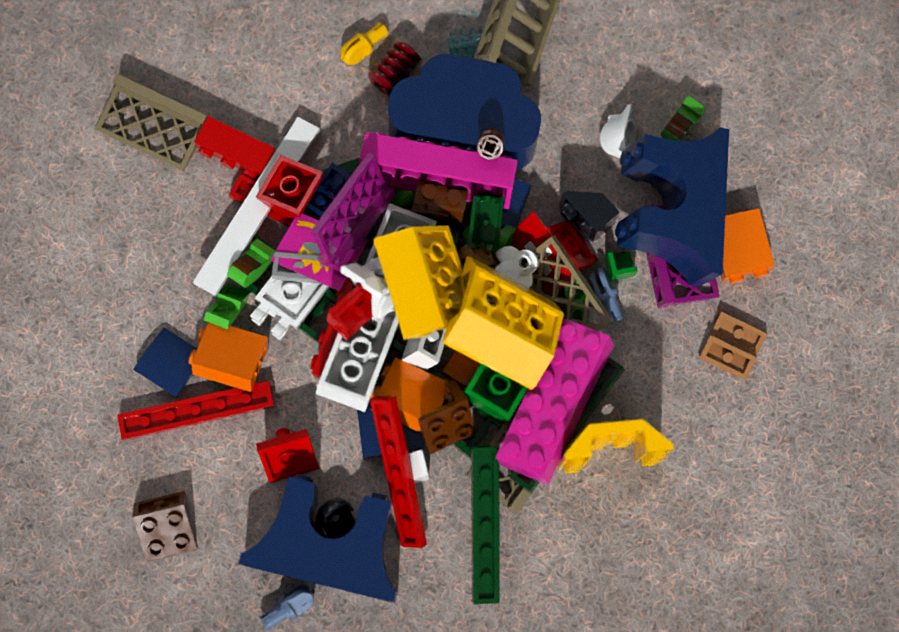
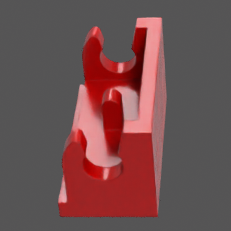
(351, 312)

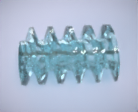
(464, 43)

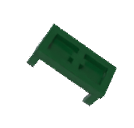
(486, 221)

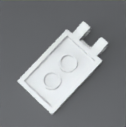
(287, 303)

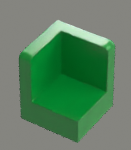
(620, 265)

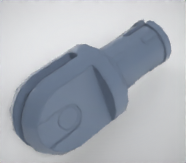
(609, 298)
(290, 606)

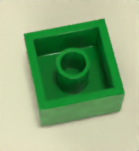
(494, 392)

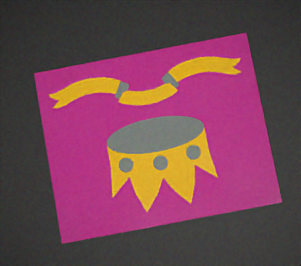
(301, 241)

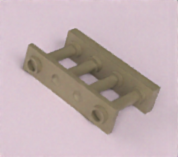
(497, 30)

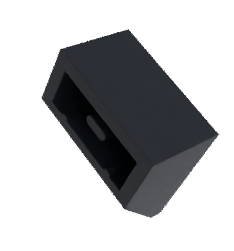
(589, 212)

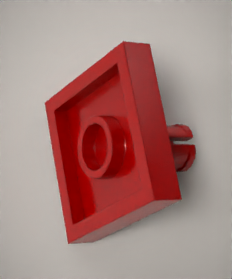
(573, 244)
(287, 454)

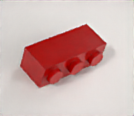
(233, 148)

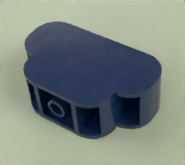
(460, 100)

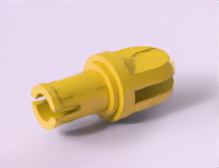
(362, 44)

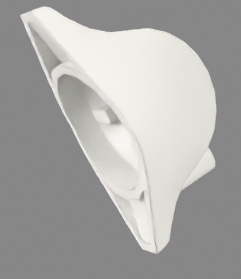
(619, 131)

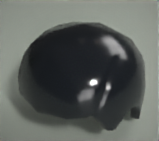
(325, 516)

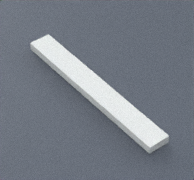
(252, 212)

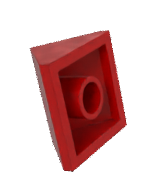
(289, 187)

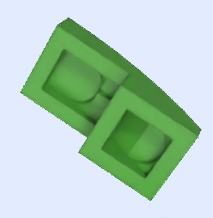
(227, 306)

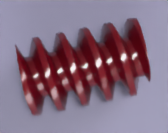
(393, 66)

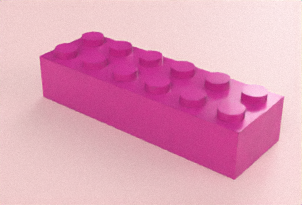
(408, 161)
(556, 403)

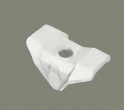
(376, 285)

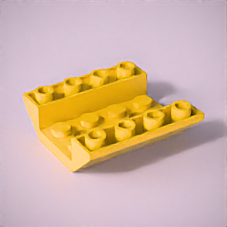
(422, 277)
(503, 333)
(647, 443)

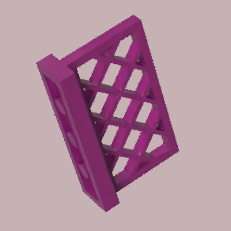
(353, 226)
(664, 287)

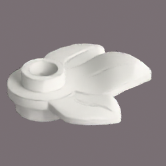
(512, 267)

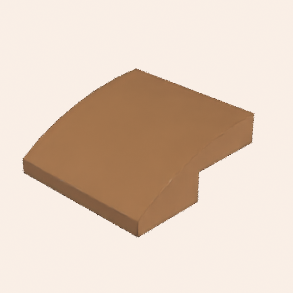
(727, 355)

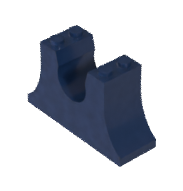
(693, 194)
(345, 563)

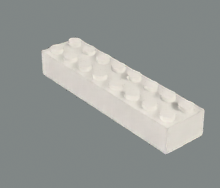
(356, 363)

